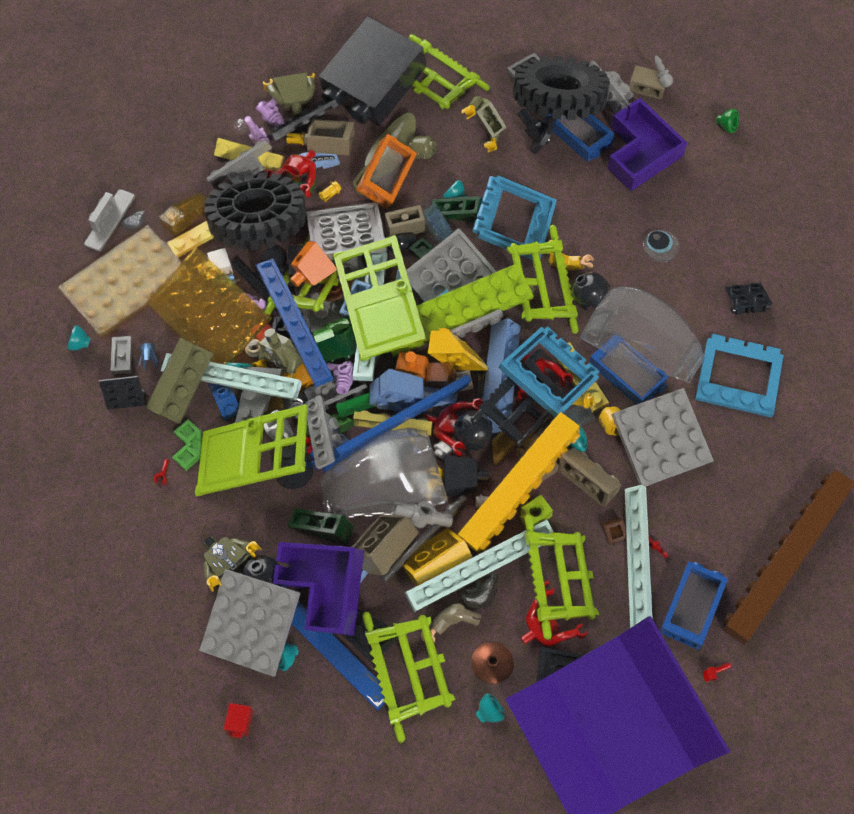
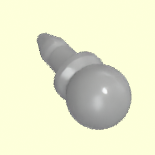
(665, 79)

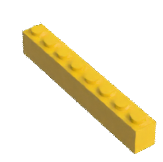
(519, 483)

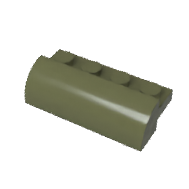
(179, 380)

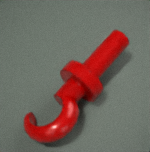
(655, 545)

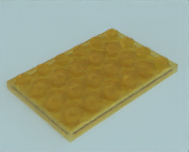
(121, 281)
(208, 308)

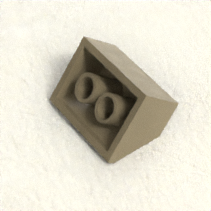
(589, 476)
(385, 542)

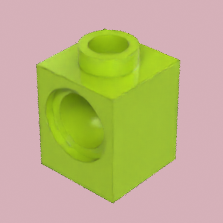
(540, 505)

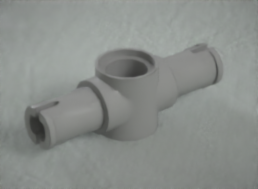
(422, 514)

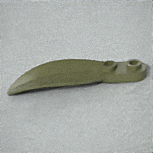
(402, 129)

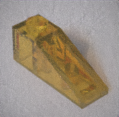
(182, 214)

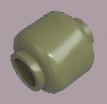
(423, 146)

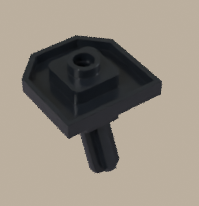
(537, 130)

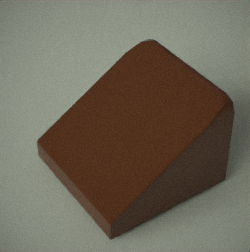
(614, 530)

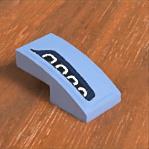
(324, 160)

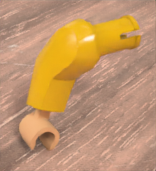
(573, 262)

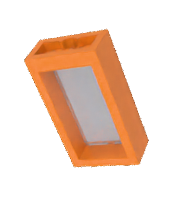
(386, 171)

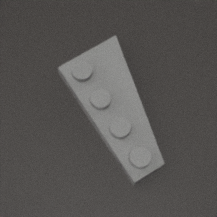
(253, 403)

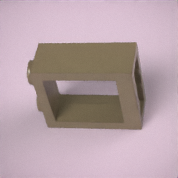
(330, 137)

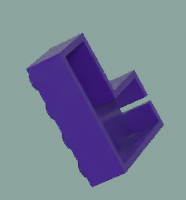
(649, 146)
(333, 582)

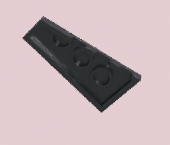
(305, 116)
(360, 640)

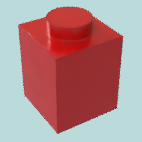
(238, 720)

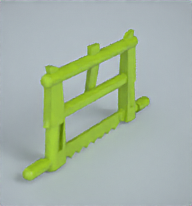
(455, 91)
(307, 303)
(546, 312)
(546, 613)
(421, 705)

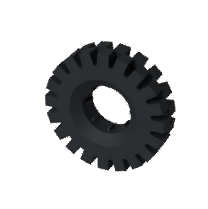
(541, 82)
(242, 228)

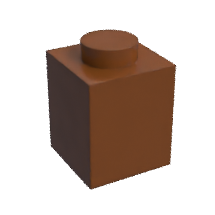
(440, 374)

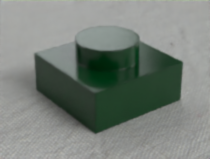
(421, 248)

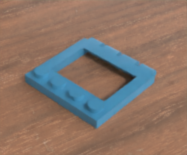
(539, 223)
(541, 392)
(733, 397)

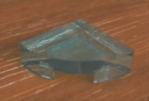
(134, 221)

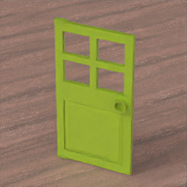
(385, 314)
(233, 452)

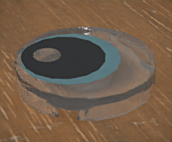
(661, 246)

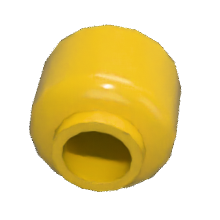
(607, 422)

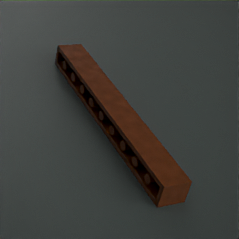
(788, 558)

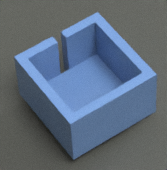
(396, 391)

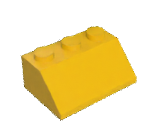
(450, 349)
(436, 557)

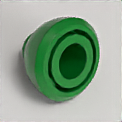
(729, 120)

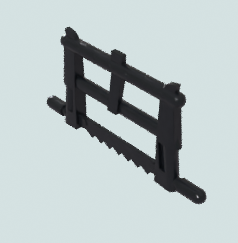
(505, 423)

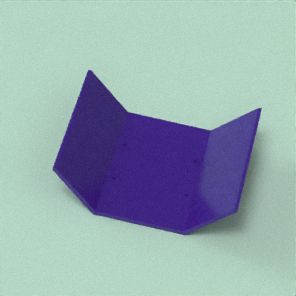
(617, 723)

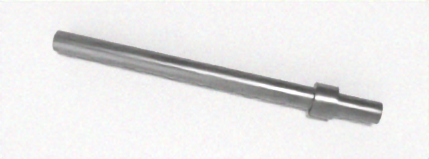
(450, 509)

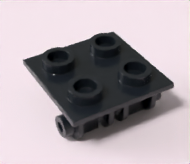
(748, 297)
(122, 392)

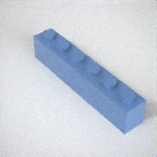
(502, 343)

